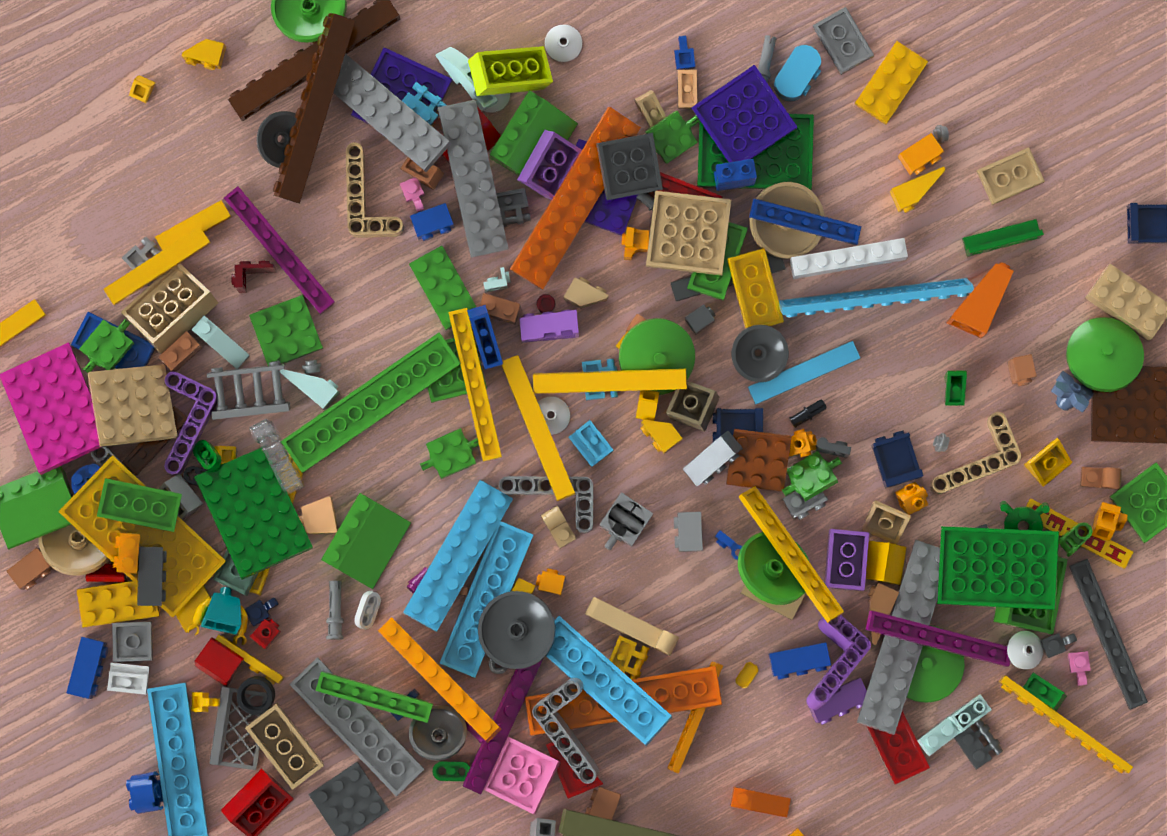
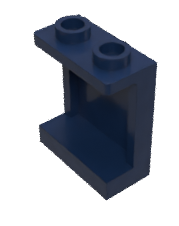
(1146, 223)
(740, 419)
(896, 459)

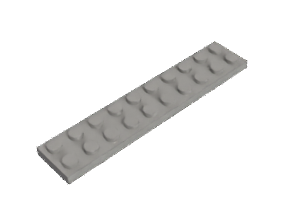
(896, 656)

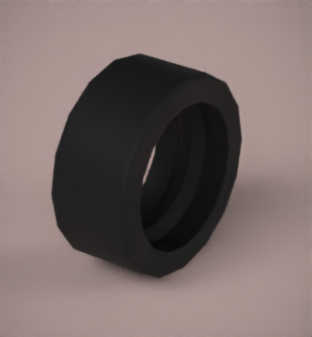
(241, 695)

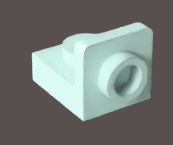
(495, 284)

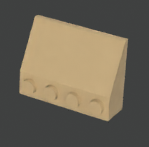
(169, 307)

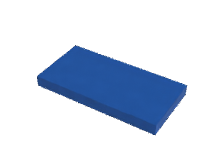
(137, 355)

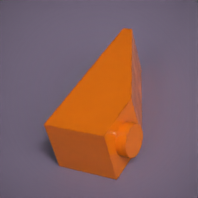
(760, 802)

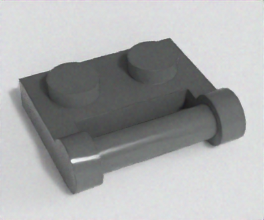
(838, 449)

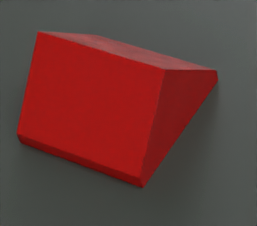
(218, 662)

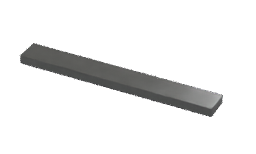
(1108, 634)

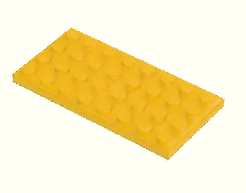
(188, 560)

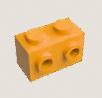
(920, 154)
(127, 552)

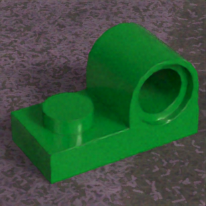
(1045, 691)

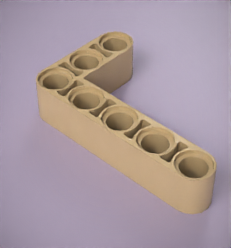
(359, 199)
(983, 464)
(632, 626)

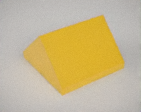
(1048, 462)
(885, 562)

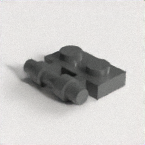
(512, 201)
(972, 746)

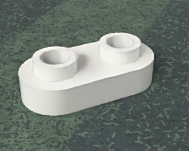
(367, 610)

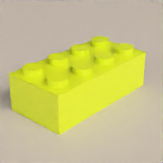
(510, 71)

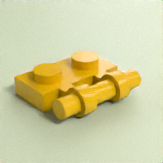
(622, 654)

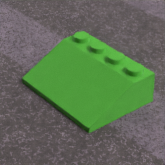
(525, 130)
(32, 506)
(366, 541)
(1034, 619)

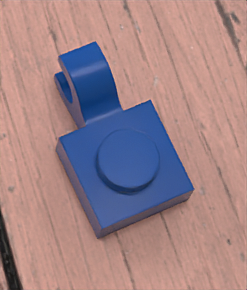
(684, 57)
(725, 541)

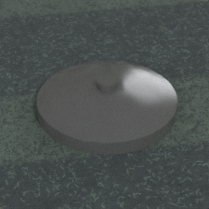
(516, 630)

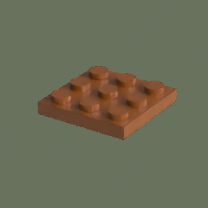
(761, 460)

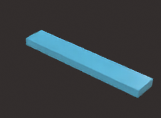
(804, 372)

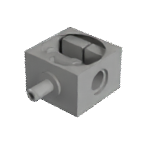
(625, 521)

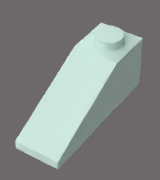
(220, 342)
(314, 387)

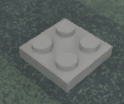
(132, 641)

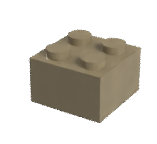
(693, 406)

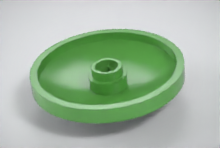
(304, 18)
(656, 346)
(1105, 354)
(767, 573)
(935, 675)

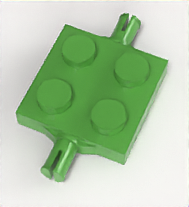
(673, 136)
(106, 346)
(450, 454)
(811, 476)

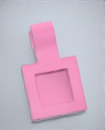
(413, 191)
(1079, 663)

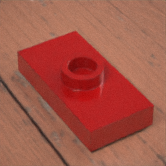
(106, 574)

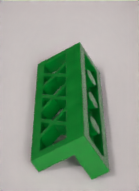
(1002, 238)

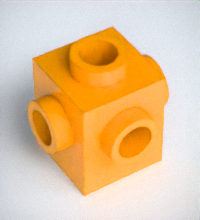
(802, 443)
(912, 498)

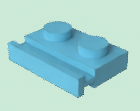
(591, 443)

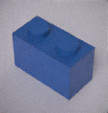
(432, 222)

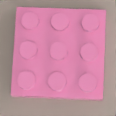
(521, 775)

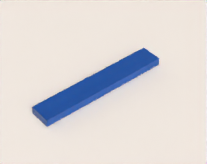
(805, 221)

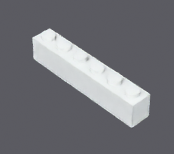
(848, 258)

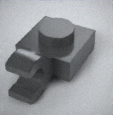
(1055, 644)

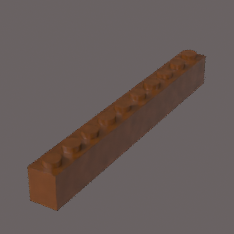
(295, 70)
(314, 107)

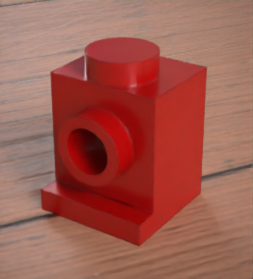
(265, 641)

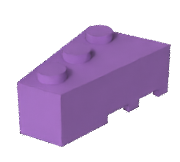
(549, 326)
(844, 698)

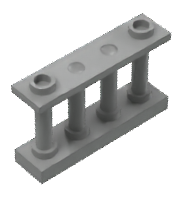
(241, 408)

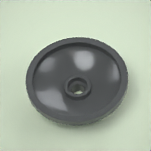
(268, 132)
(772, 358)
(442, 722)

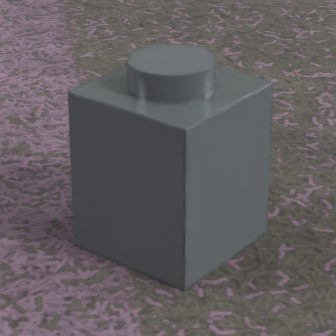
(700, 319)

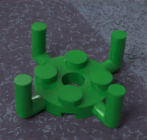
(1027, 514)

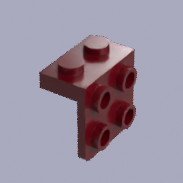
(245, 267)

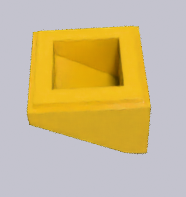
(141, 88)
(226, 452)

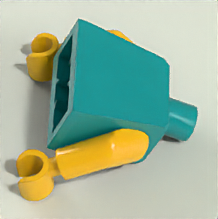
(222, 614)

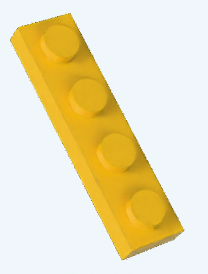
(255, 664)

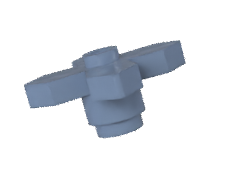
(1071, 393)

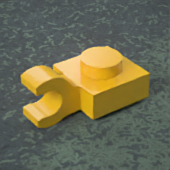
(201, 702)

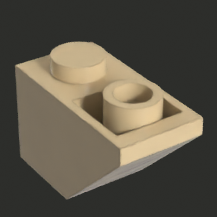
(583, 294)

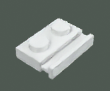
(128, 678)

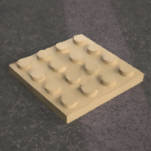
(688, 233)
(132, 405)

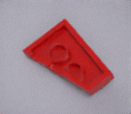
(570, 781)

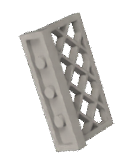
(221, 730)

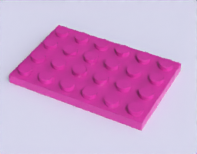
(53, 407)

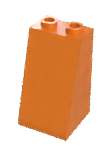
(980, 306)

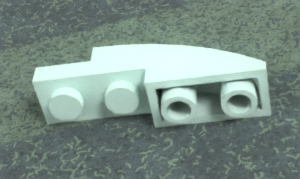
(458, 68)
(954, 724)

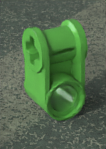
(1074, 539)

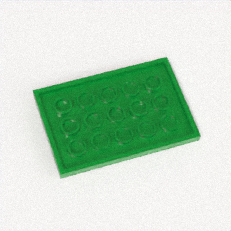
(782, 162)
(253, 513)
(998, 568)

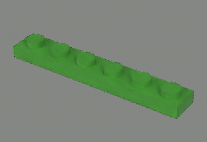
(374, 697)

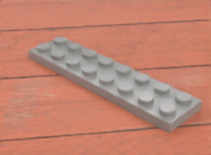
(389, 115)
(473, 178)
(359, 731)

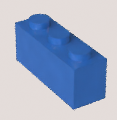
(485, 337)
(799, 660)
(87, 668)

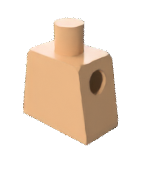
(319, 517)

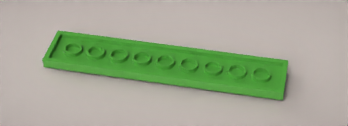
(370, 402)

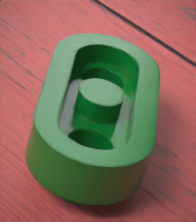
(207, 455)
(451, 771)

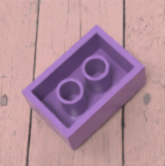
(549, 164)
(846, 560)

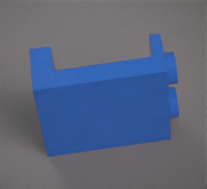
(735, 175)

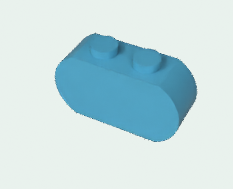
(797, 73)

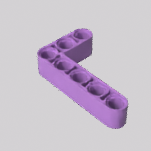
(191, 421)
(849, 645)

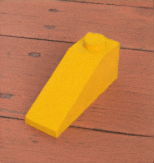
(910, 193)

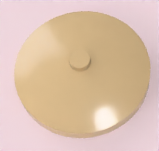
(780, 240)
(71, 552)

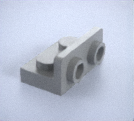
(800, 508)

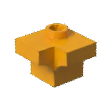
(634, 241)
(1107, 521)

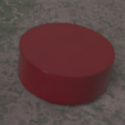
(545, 303)

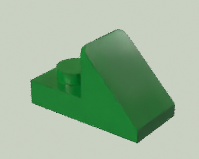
(955, 388)

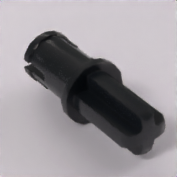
(808, 413)

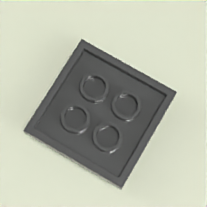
(629, 166)
(349, 801)

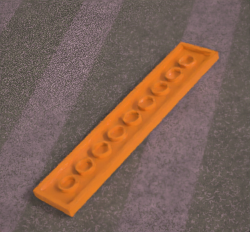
(570, 204)
(671, 691)

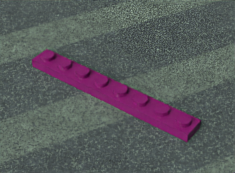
(279, 250)
(937, 638)
(504, 718)

